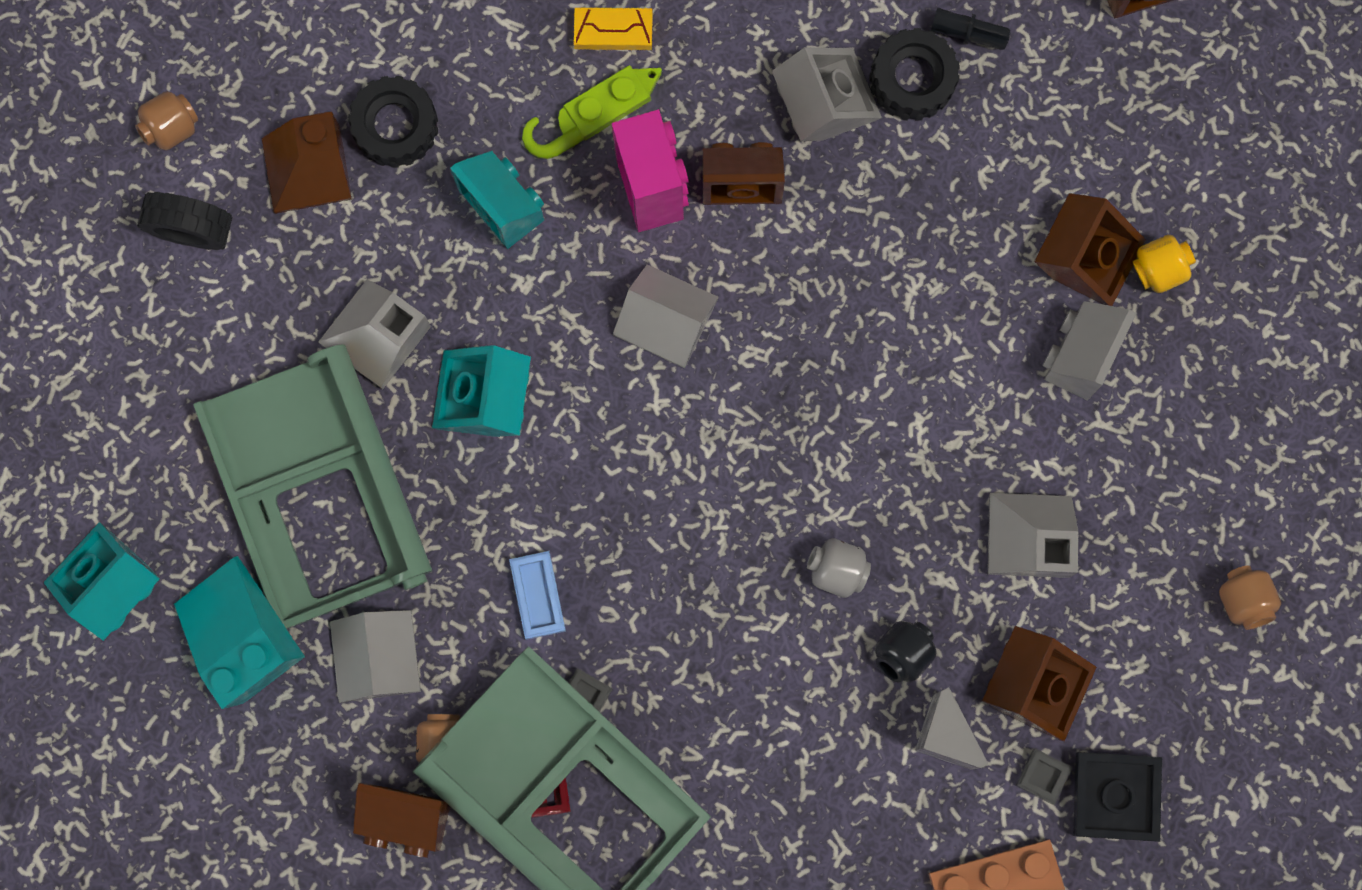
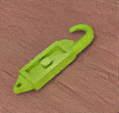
(595, 110)

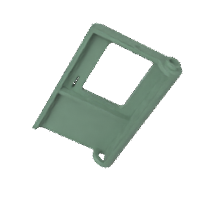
(521, 746)

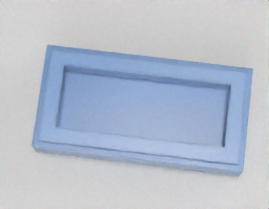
(537, 595)

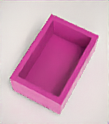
(649, 169)

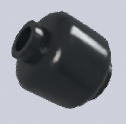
(905, 651)

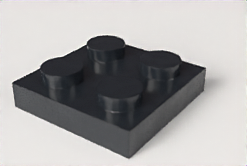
(1117, 796)

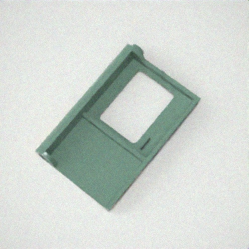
(290, 435)

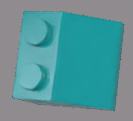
(498, 197)
(482, 391)
(101, 582)

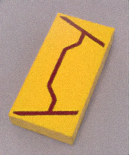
(613, 28)

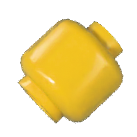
(1164, 263)

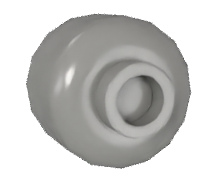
(839, 568)

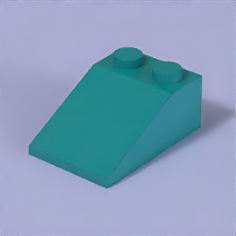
(235, 635)

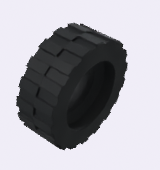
(924, 46)
(387, 92)
(184, 221)

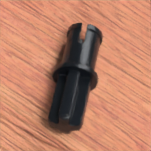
(970, 29)

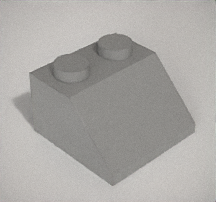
(825, 92)
(1088, 347)

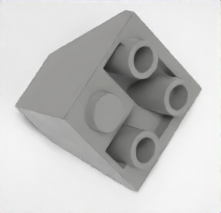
(377, 332)
(1032, 535)

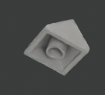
(664, 315)
(375, 655)
(948, 734)

